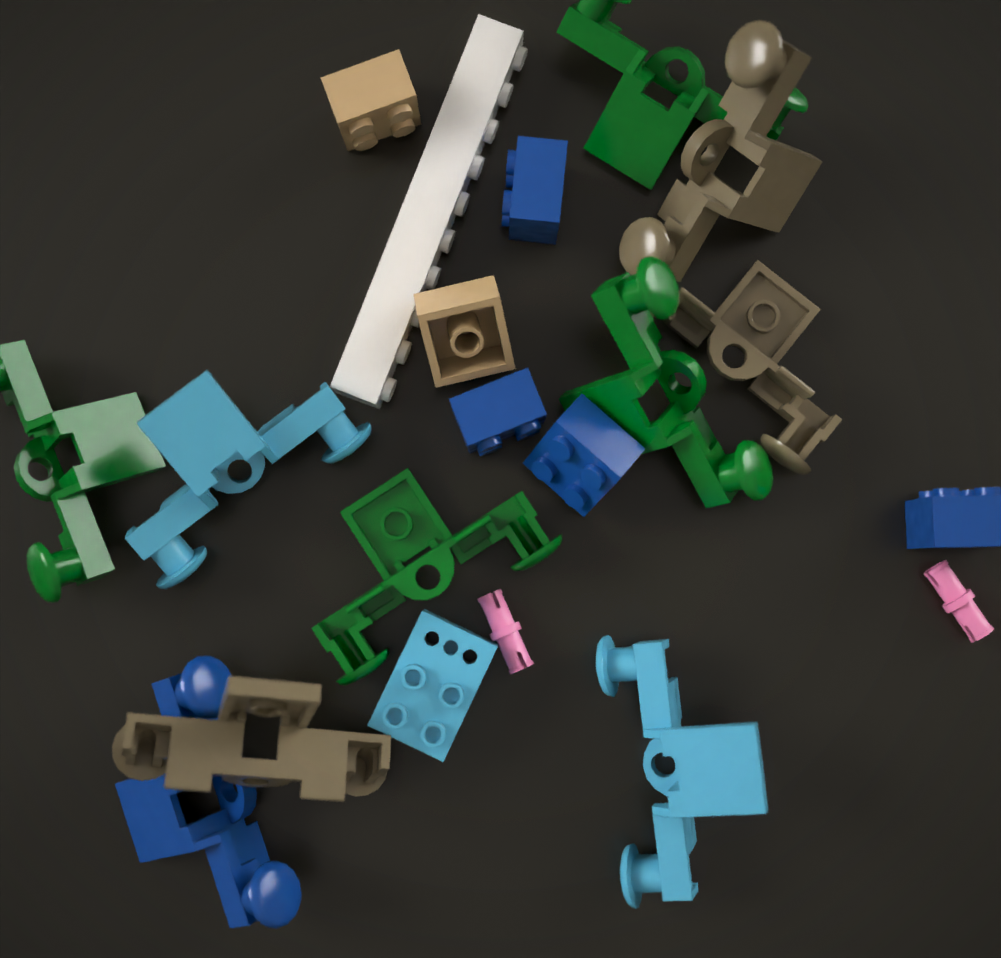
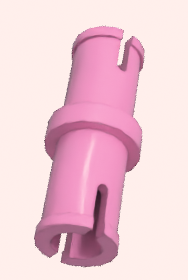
(958, 601)
(505, 631)

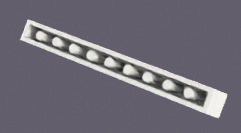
(429, 212)

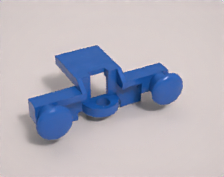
(233, 849)

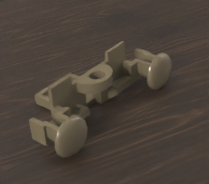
(762, 79)
(763, 321)
(195, 749)

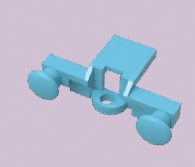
(201, 436)
(713, 774)

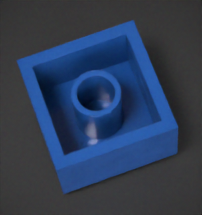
(537, 182)
(499, 412)
(583, 455)
(954, 518)

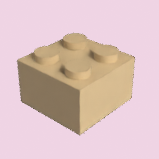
(373, 101)
(464, 331)

